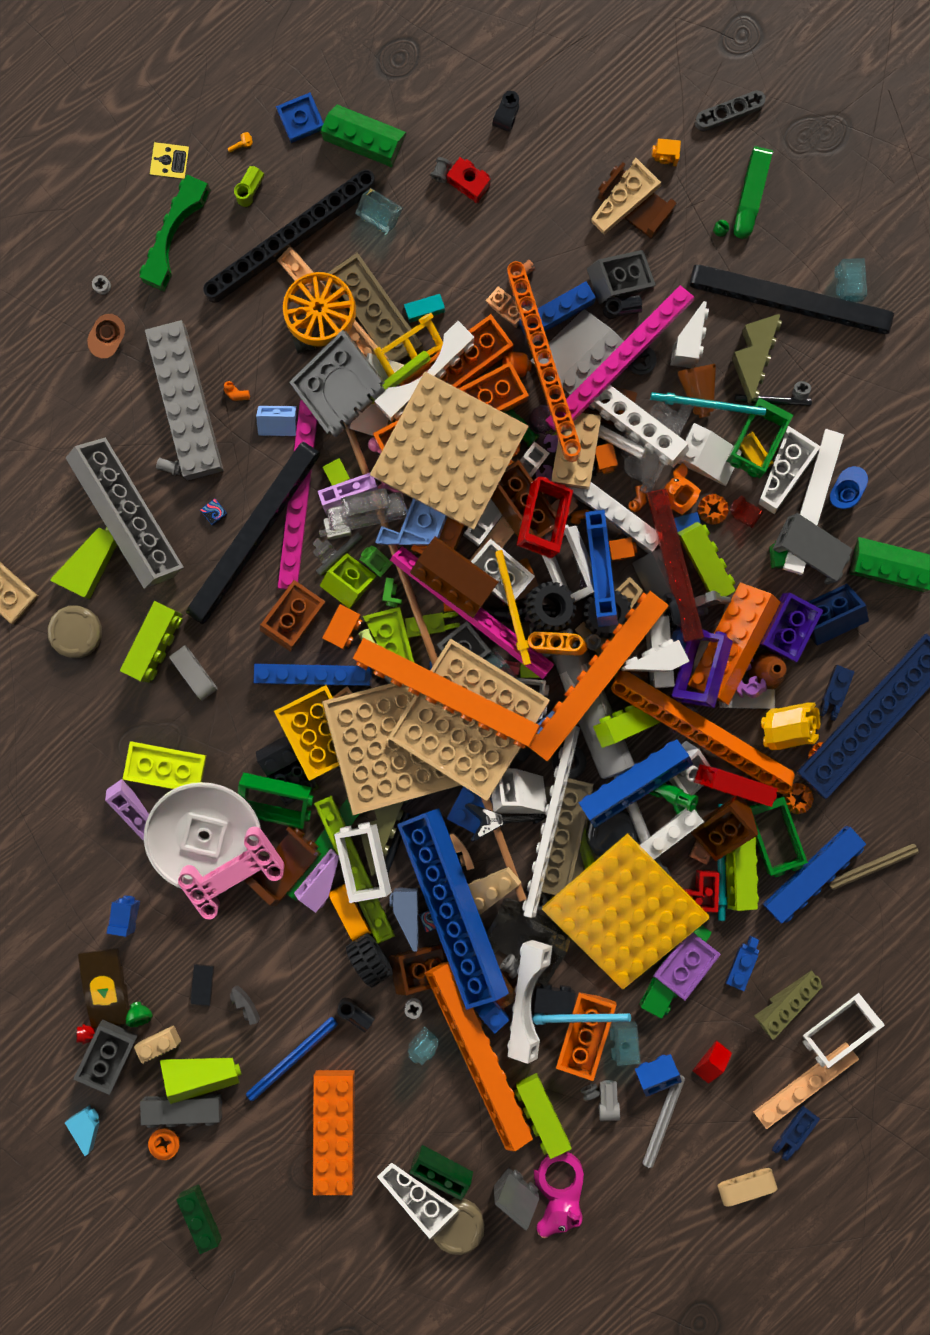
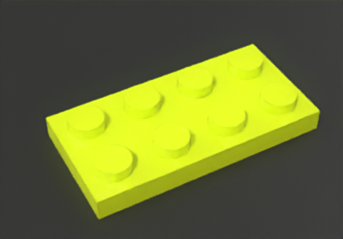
(163, 766)

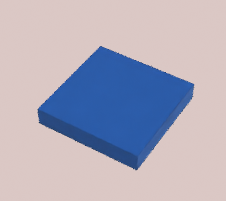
(300, 117)

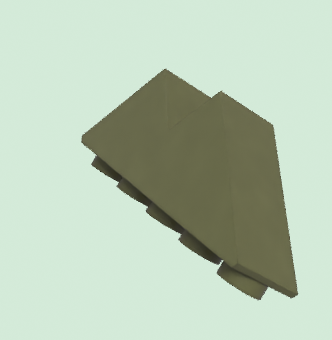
(751, 360)
(385, 822)
(788, 1004)

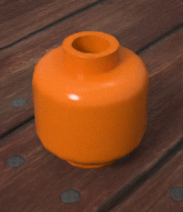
(519, 361)

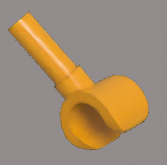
(246, 141)

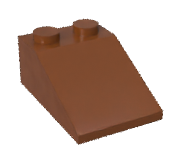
(292, 615)

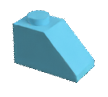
(84, 1128)

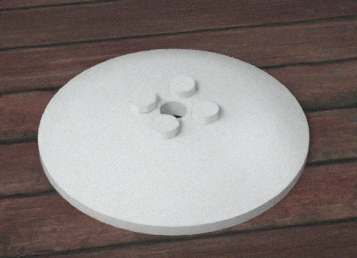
(182, 813)

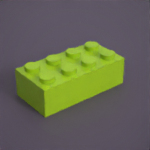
(152, 642)

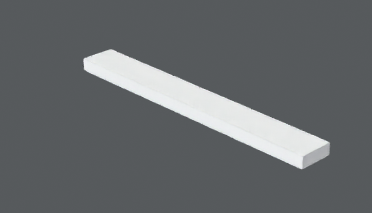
(817, 489)

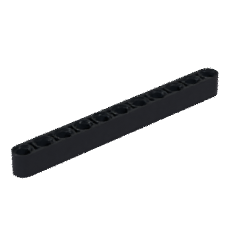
(279, 237)
(791, 299)
(253, 532)

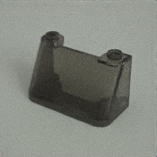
(512, 929)

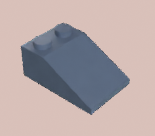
(406, 911)

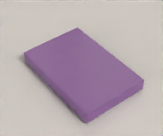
(687, 965)

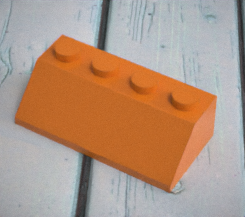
(585, 1040)

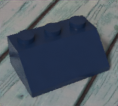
(841, 613)

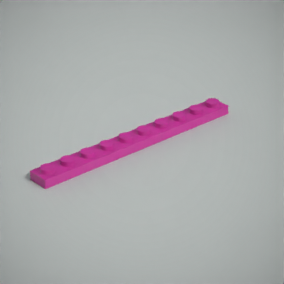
(626, 353)
(297, 506)
(482, 620)

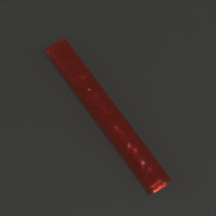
(675, 564)

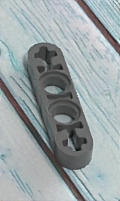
(731, 113)

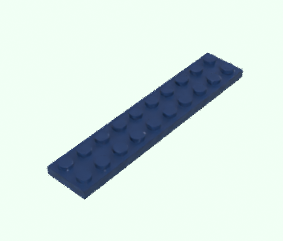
(869, 721)

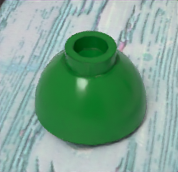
(138, 1015)

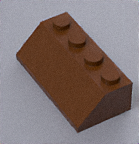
(511, 500)
(454, 577)

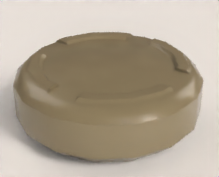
(74, 631)
(463, 1231)

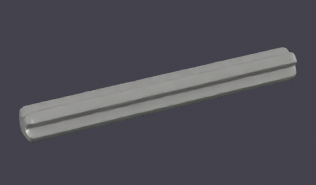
(662, 1124)

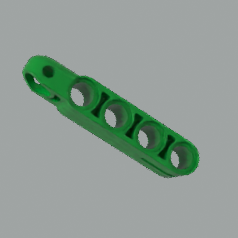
(752, 192)

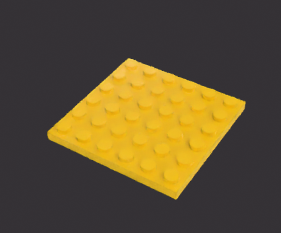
(625, 911)

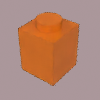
(605, 458)
(622, 549)

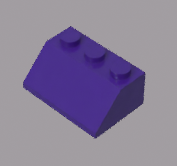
(791, 627)

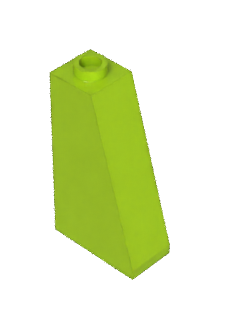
(87, 564)
(197, 1076)

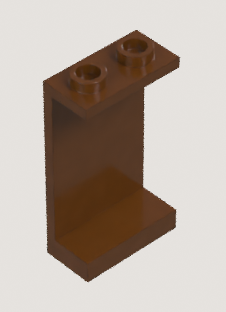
(649, 214)
(297, 856)

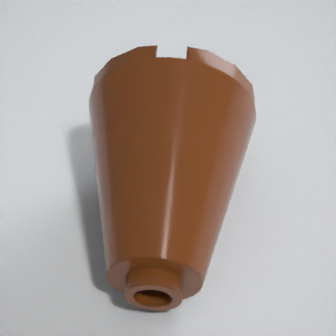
(699, 384)
(768, 667)

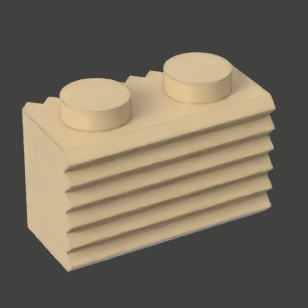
(157, 1044)

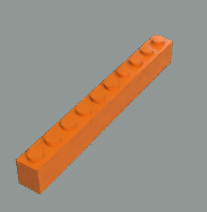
(598, 675)
(447, 693)
(480, 1059)

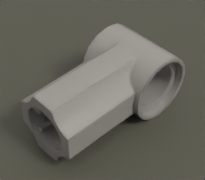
(609, 1106)

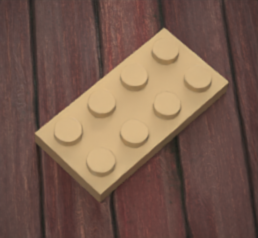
(578, 473)

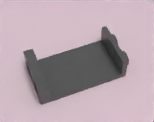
(813, 547)

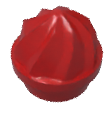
(84, 1034)

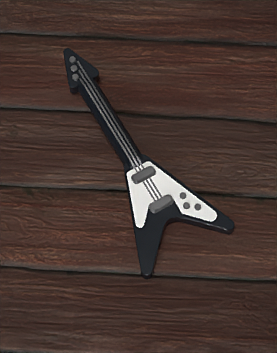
(492, 820)

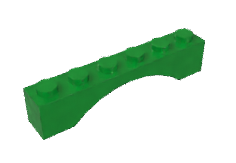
(189, 199)

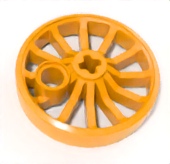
(311, 308)

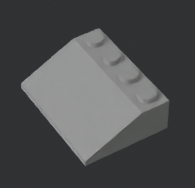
(581, 350)

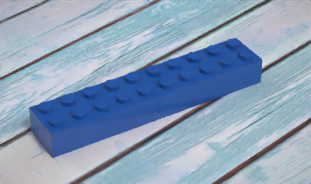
(453, 909)

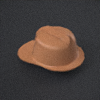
(106, 336)

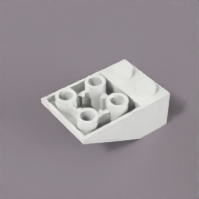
(688, 346)
(662, 660)
(519, 793)

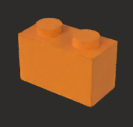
(342, 627)

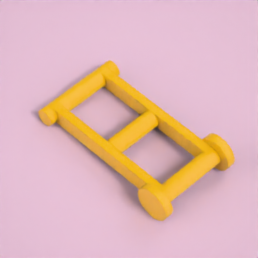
(424, 321)

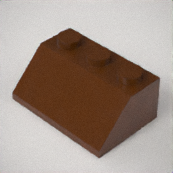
(726, 828)

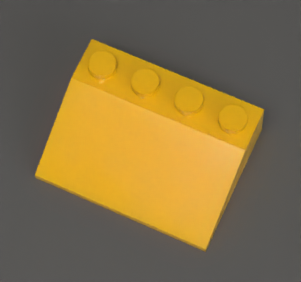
(309, 732)

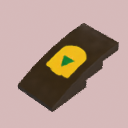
(104, 986)

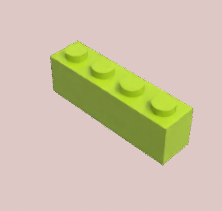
(705, 559)
(622, 725)
(742, 877)
(543, 1116)

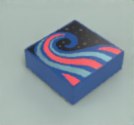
(213, 512)
(427, 921)

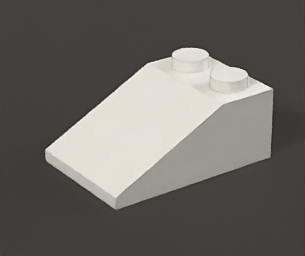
(708, 454)
(518, 575)

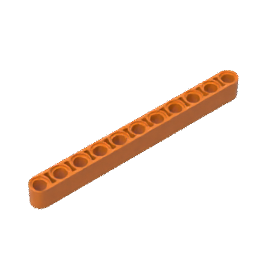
(540, 352)
(702, 731)

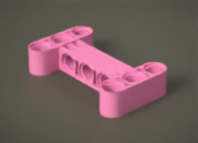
(231, 873)

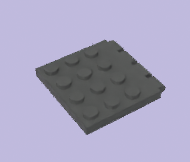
(338, 384)

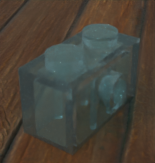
(378, 210)
(851, 279)
(625, 1043)
(423, 1046)

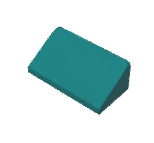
(424, 306)

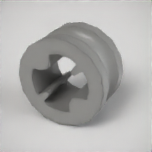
(106, 287)

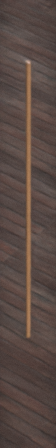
(430, 649)

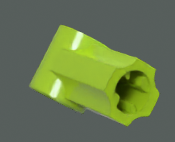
(249, 185)

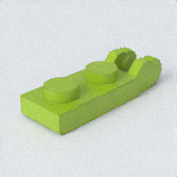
(433, 622)

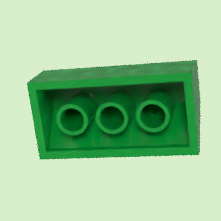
(362, 135)
(891, 565)

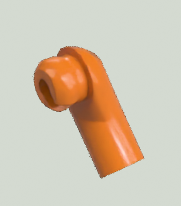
(234, 394)
(639, 501)
(577, 515)

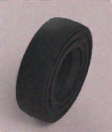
(580, 765)

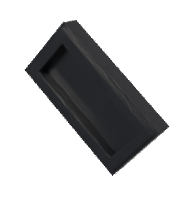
(202, 984)

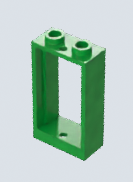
(772, 414)
(277, 787)
(794, 864)

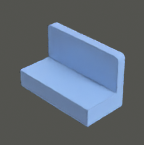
(276, 420)

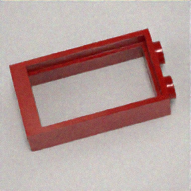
(535, 543)
(735, 785)

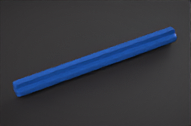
(291, 1059)

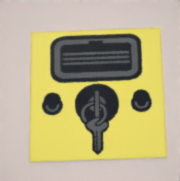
(169, 160)

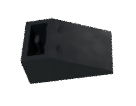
(282, 764)

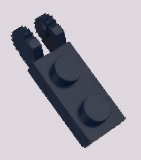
(836, 690)
(796, 1132)

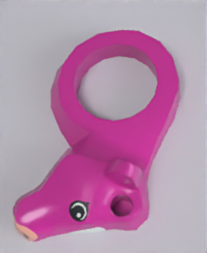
(563, 1205)

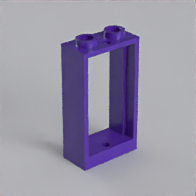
(715, 676)

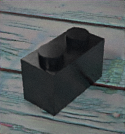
(554, 1000)

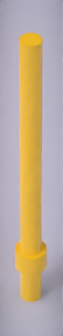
(522, 645)

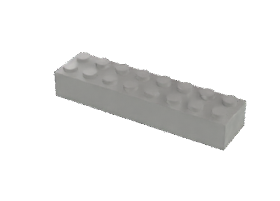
(184, 400)
(124, 512)

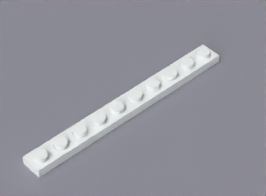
(549, 828)

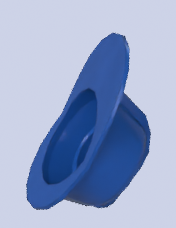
(849, 487)

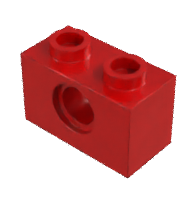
(473, 189)

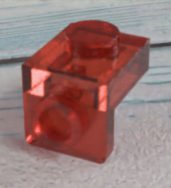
(745, 511)

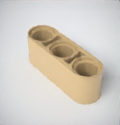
(747, 1187)

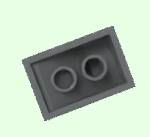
(620, 276)
(516, 1197)

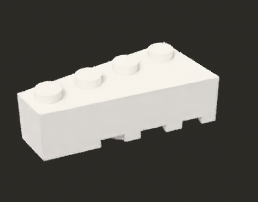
(790, 463)
(421, 1203)

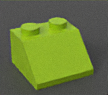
(347, 580)

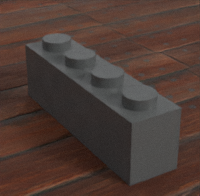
(195, 1110)

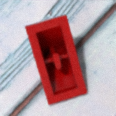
(713, 1062)

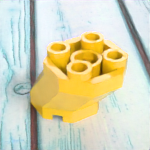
(791, 726)

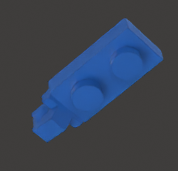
(743, 964)

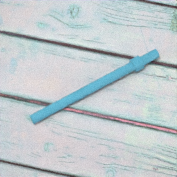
(541, 1018)

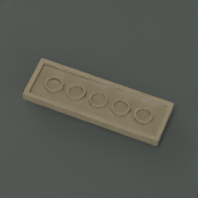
(374, 307)
(567, 837)

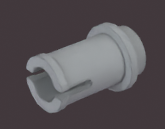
(169, 466)

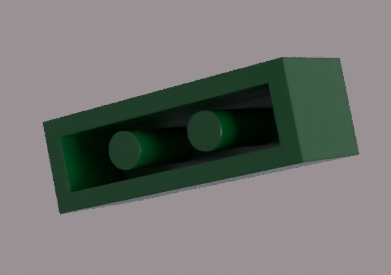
(441, 1172)
(199, 1219)

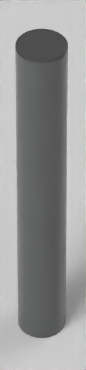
(338, 554)

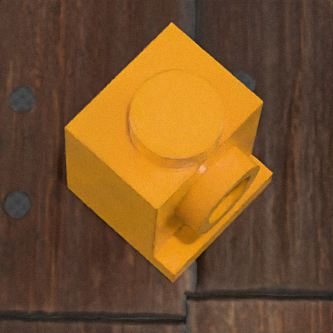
(667, 151)

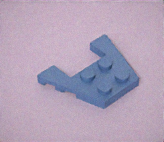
(418, 528)

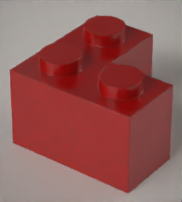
(706, 890)

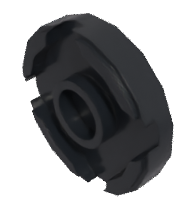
(673, 612)

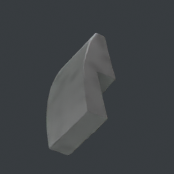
(241, 999)

